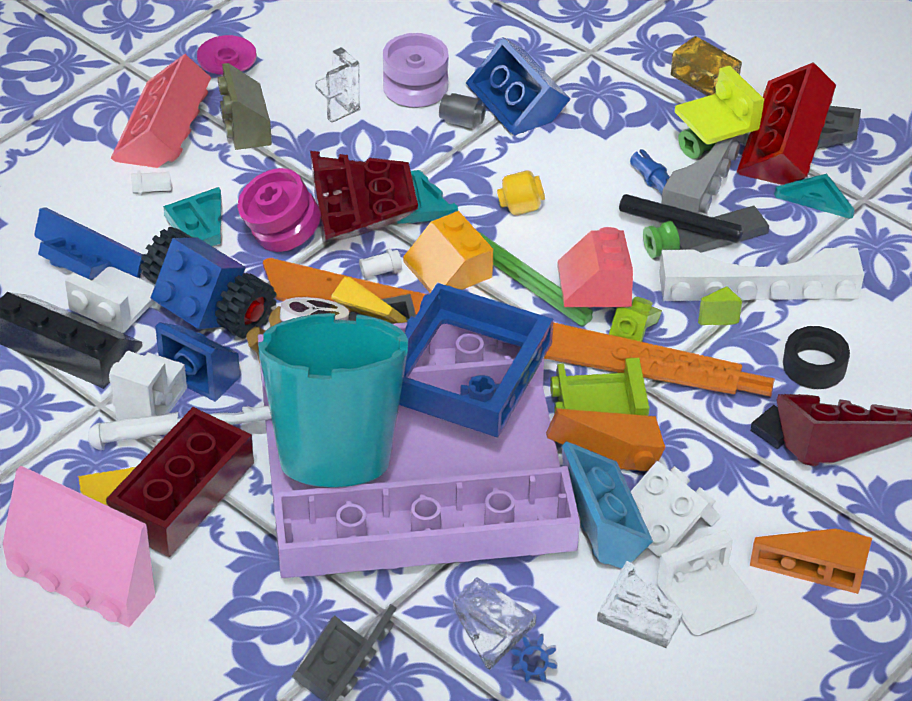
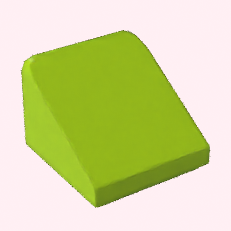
(720, 308)

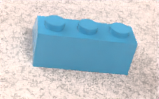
(605, 506)

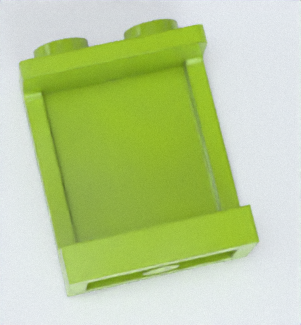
(602, 392)

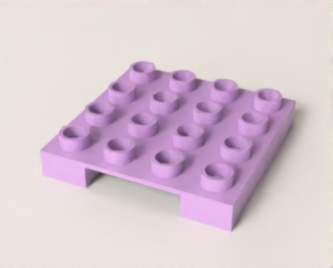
(446, 485)

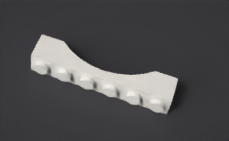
(826, 275)

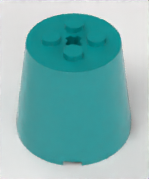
(333, 396)

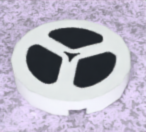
(306, 306)

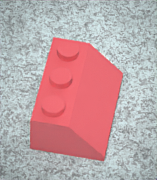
(597, 271)

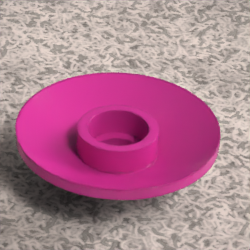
(226, 49)

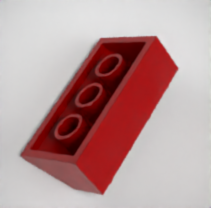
(789, 126)

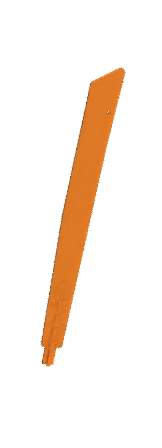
(568, 342)

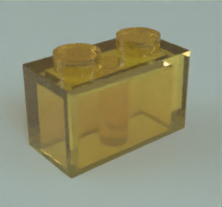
(699, 64)

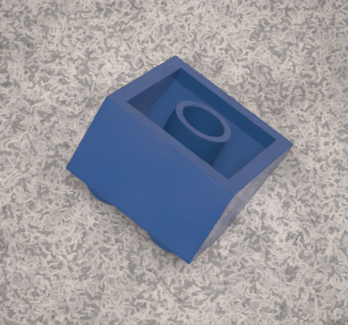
(208, 365)

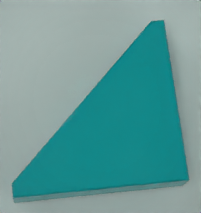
(817, 193)

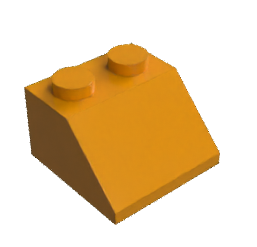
(450, 254)

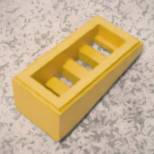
(362, 301)

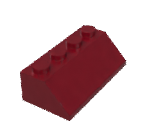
(184, 478)

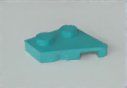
(430, 201)

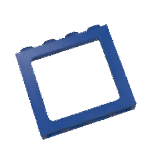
(488, 318)

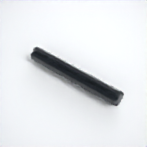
(681, 218)

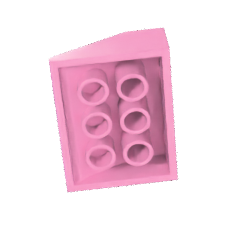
(78, 548)

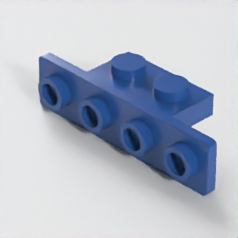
(81, 248)

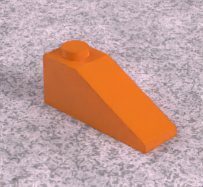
(625, 438)
(818, 556)

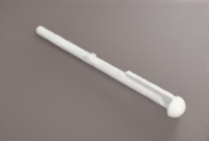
(162, 424)

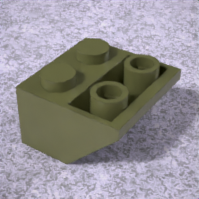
(244, 108)

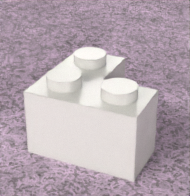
(146, 385)

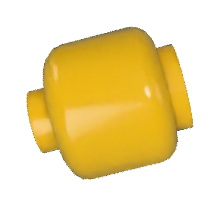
(521, 192)

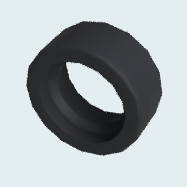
(822, 340)

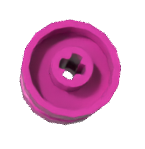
(279, 210)

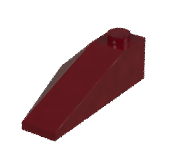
(836, 432)

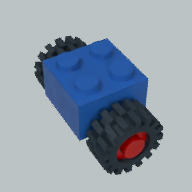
(205, 284)

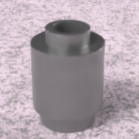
(462, 110)

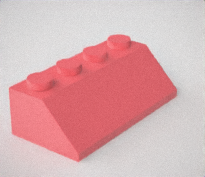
(163, 115)

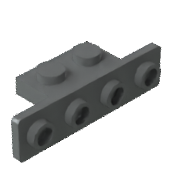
(338, 653)

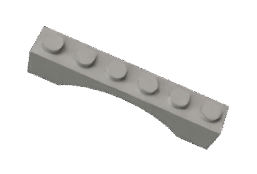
(694, 185)

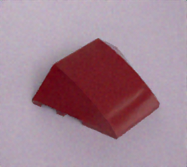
(360, 194)

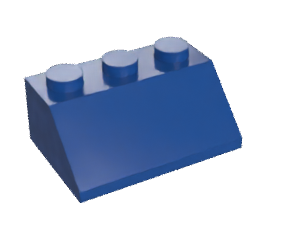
(517, 89)

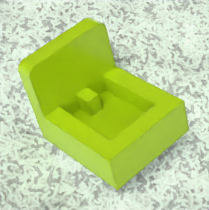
(633, 321)

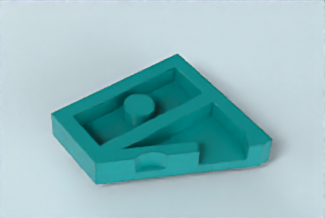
(198, 215)

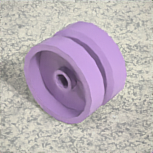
(415, 69)

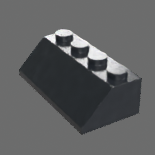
(62, 338)

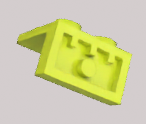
(726, 114)

